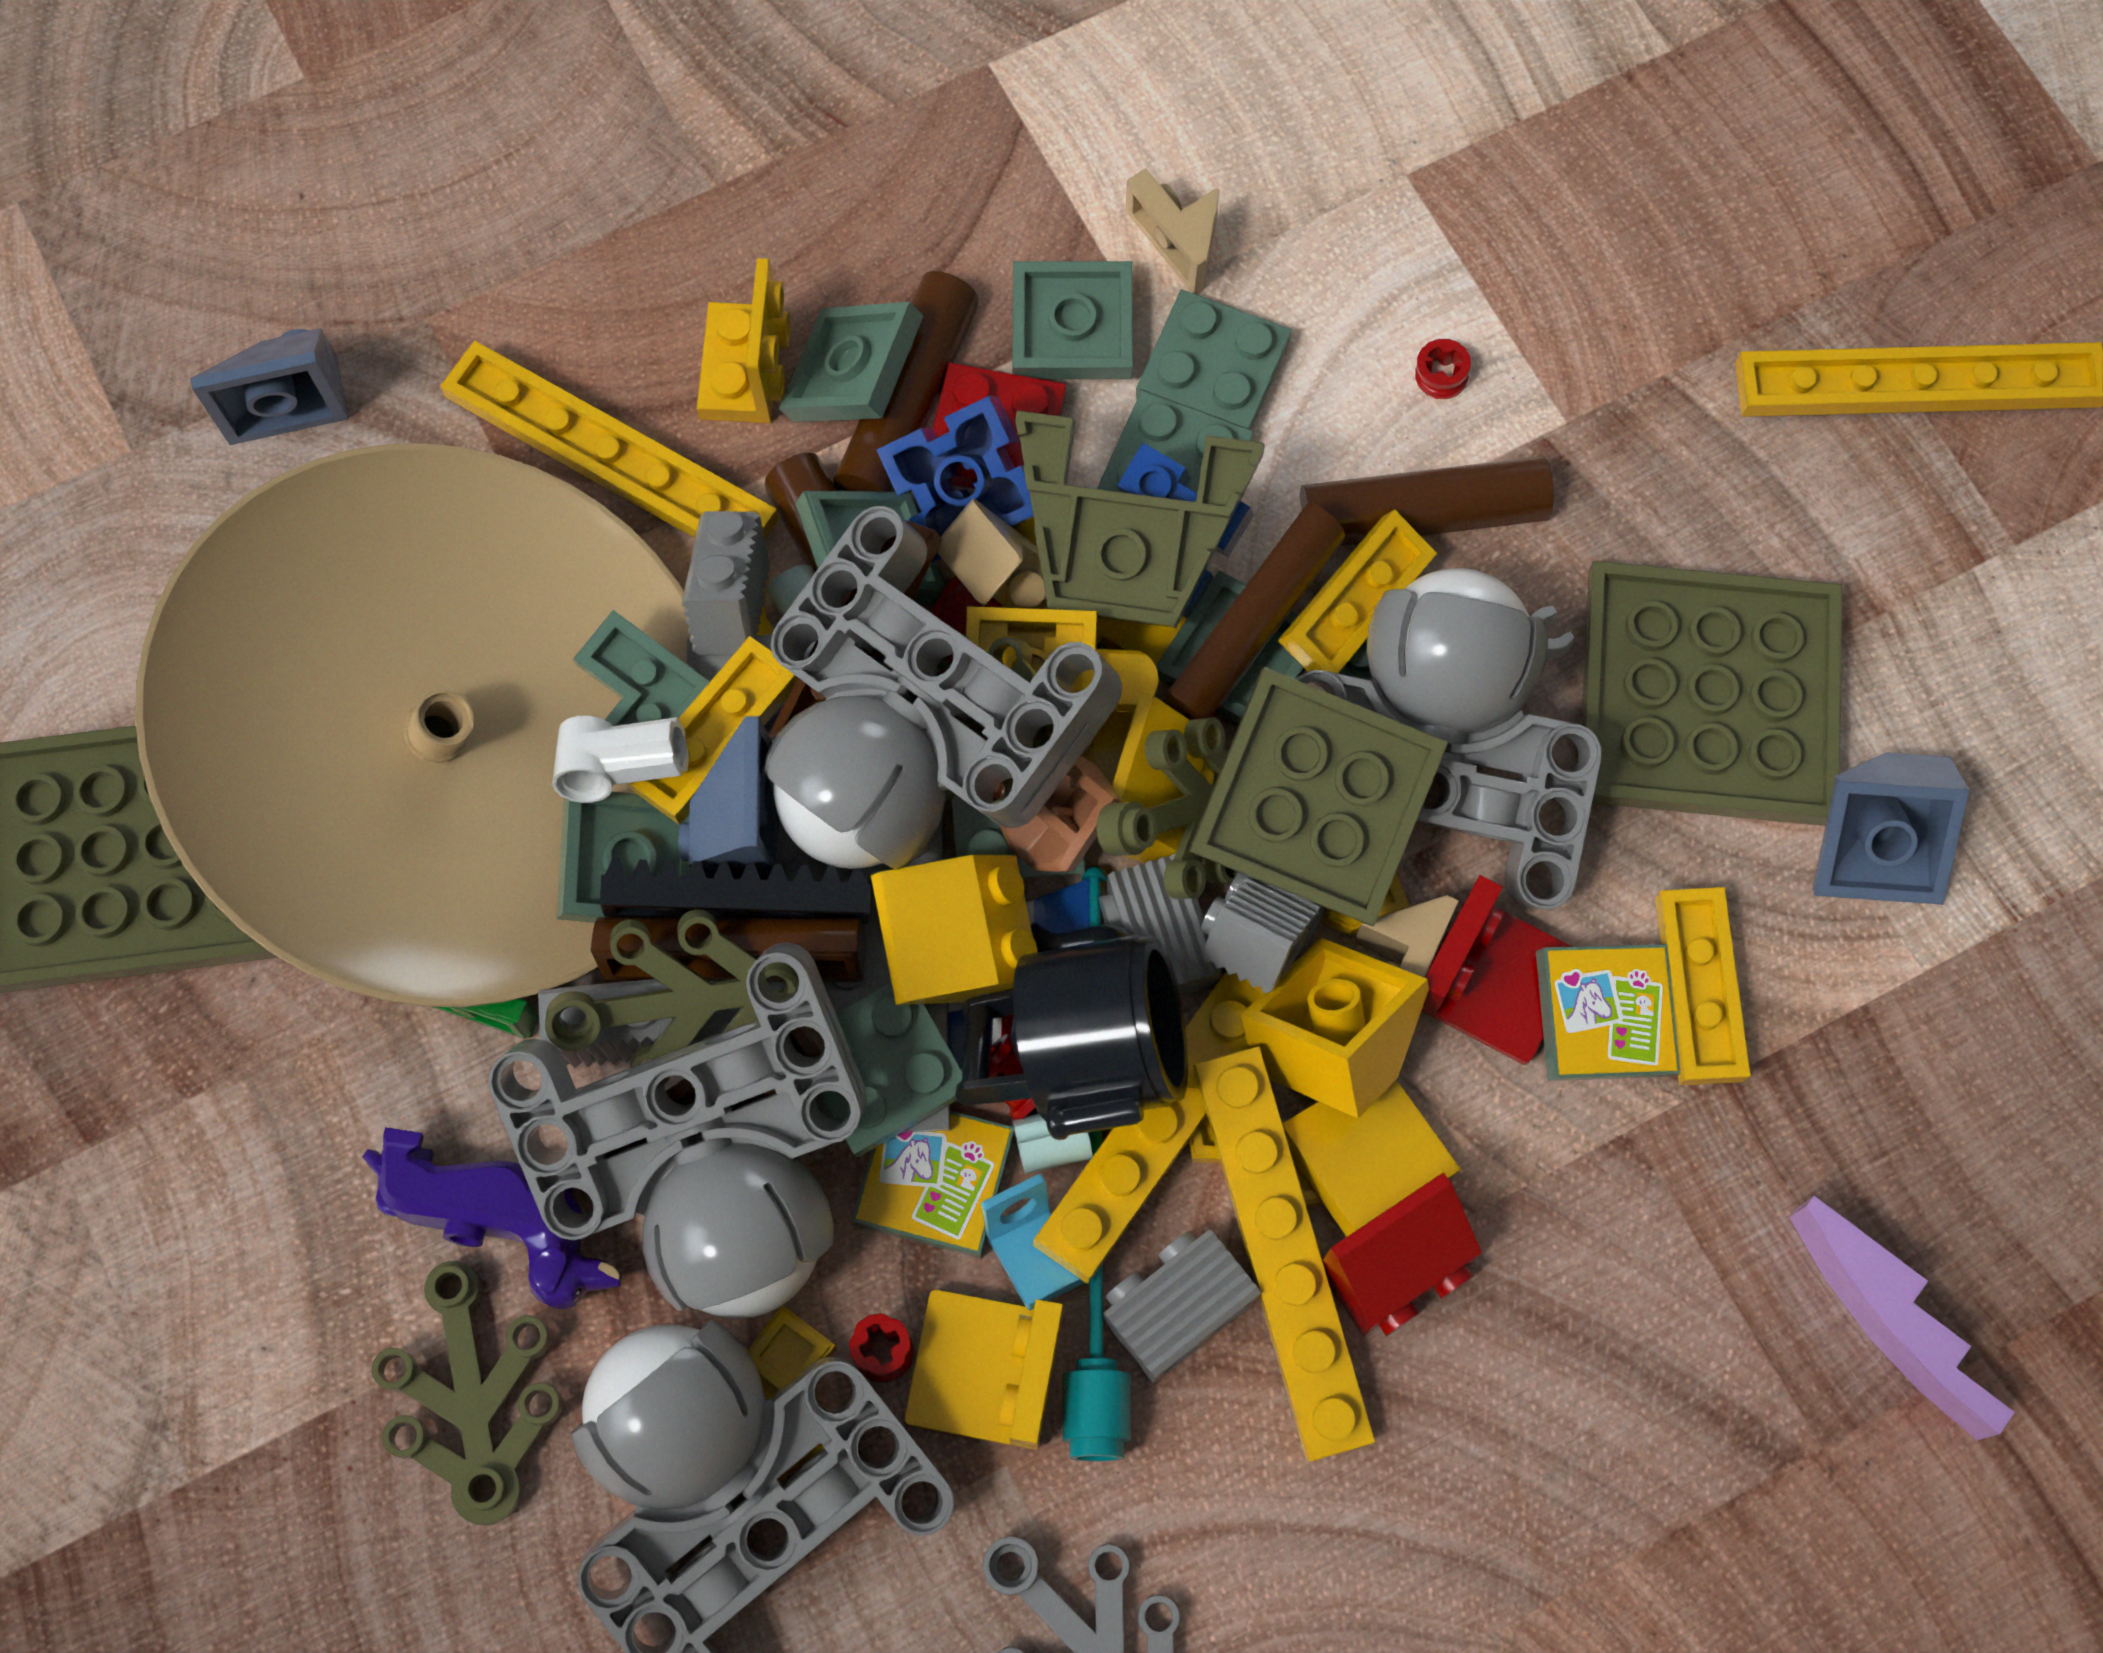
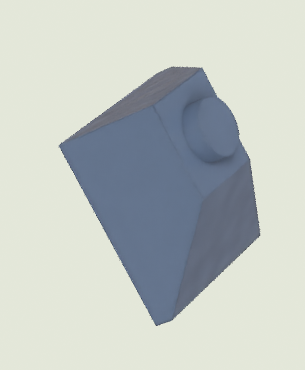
(274, 387)
(734, 809)
(1892, 830)

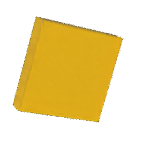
(1369, 1160)

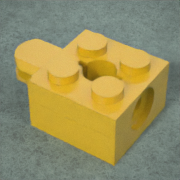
(1050, 628)

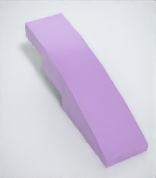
(1880, 1297)

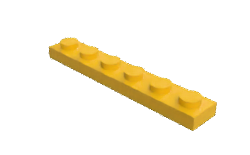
(1920, 379)
(594, 442)
(1139, 1155)
(1283, 1254)

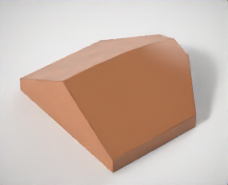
(1066, 822)

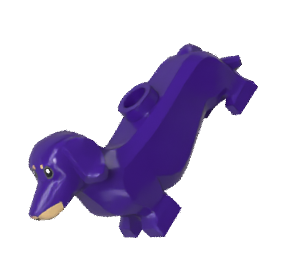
(483, 1202)

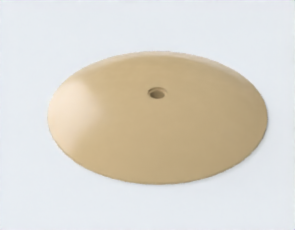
(296, 696)

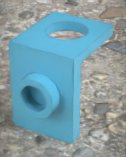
(1012, 1240)

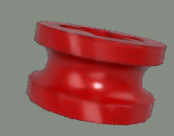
(1439, 384)

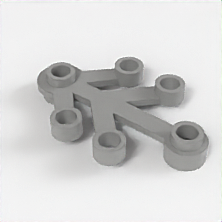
(1061, 1618)

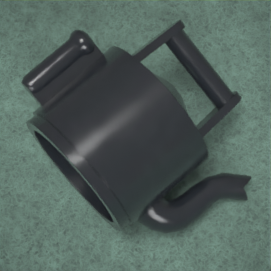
(1090, 1029)

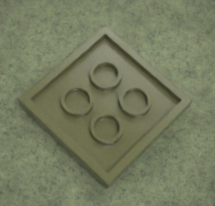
(1318, 796)

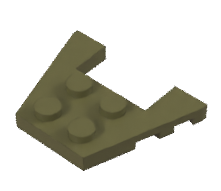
(1126, 550)

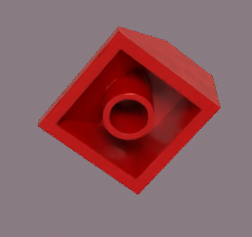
(1402, 1257)

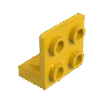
(742, 354)
(984, 1368)

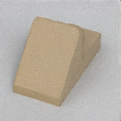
(1178, 234)
(993, 559)
(1410, 934)

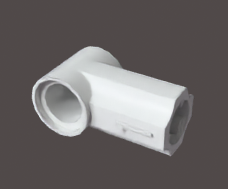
(598, 755)

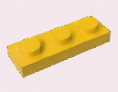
(1341, 612)
(745, 686)
(1703, 985)

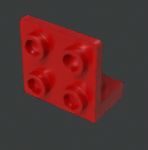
(1489, 976)

